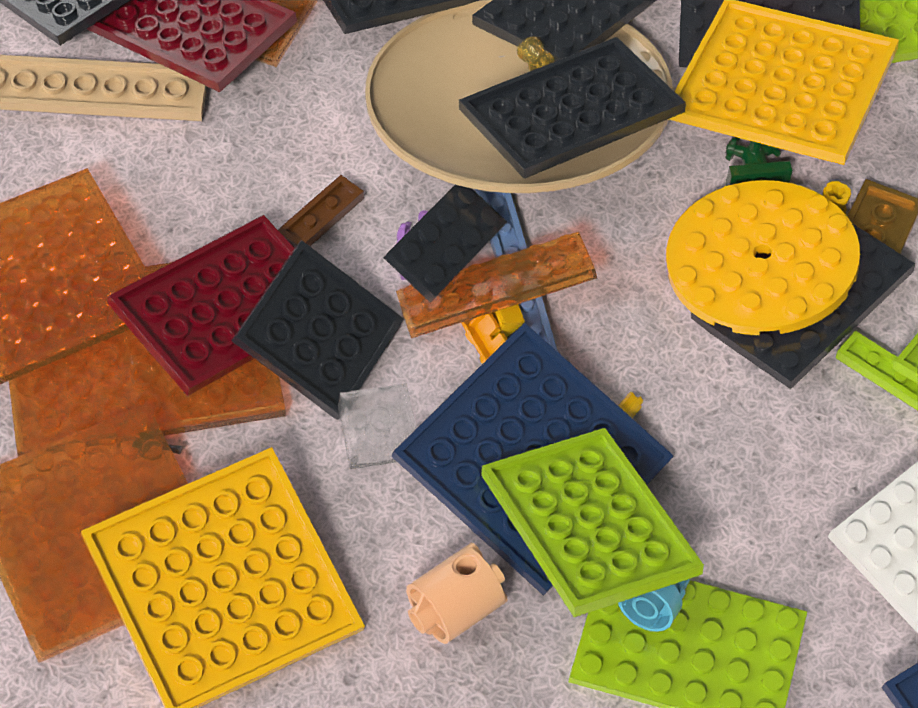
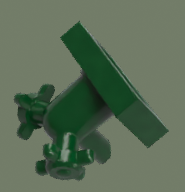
(755, 163)

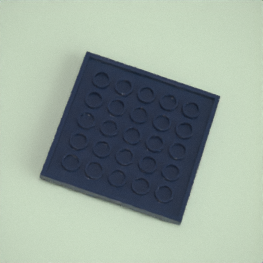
(508, 407)

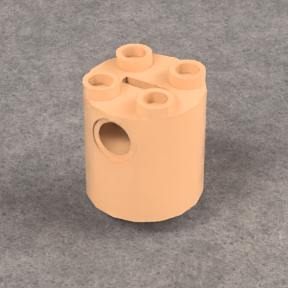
(455, 594)

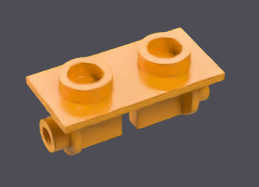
(481, 333)

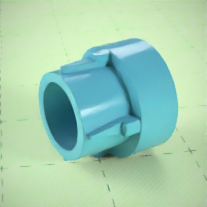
(655, 609)

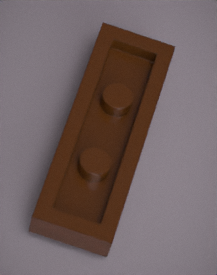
(322, 212)

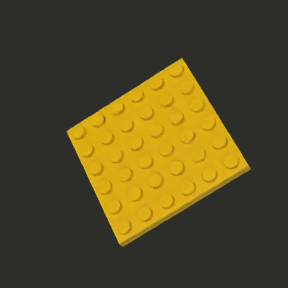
(784, 80)
(222, 582)

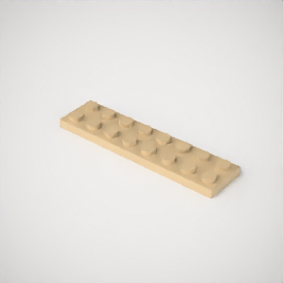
(98, 88)

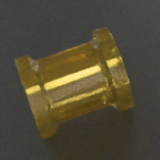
(532, 52)

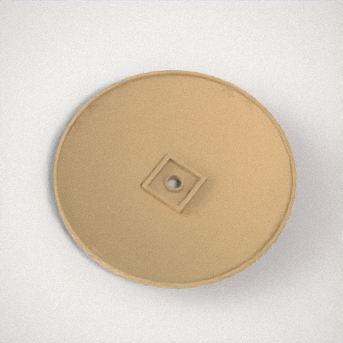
(443, 58)

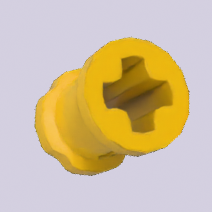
(838, 194)

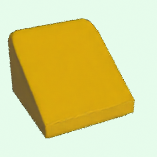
(509, 320)

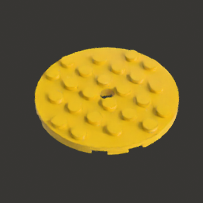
(800, 283)

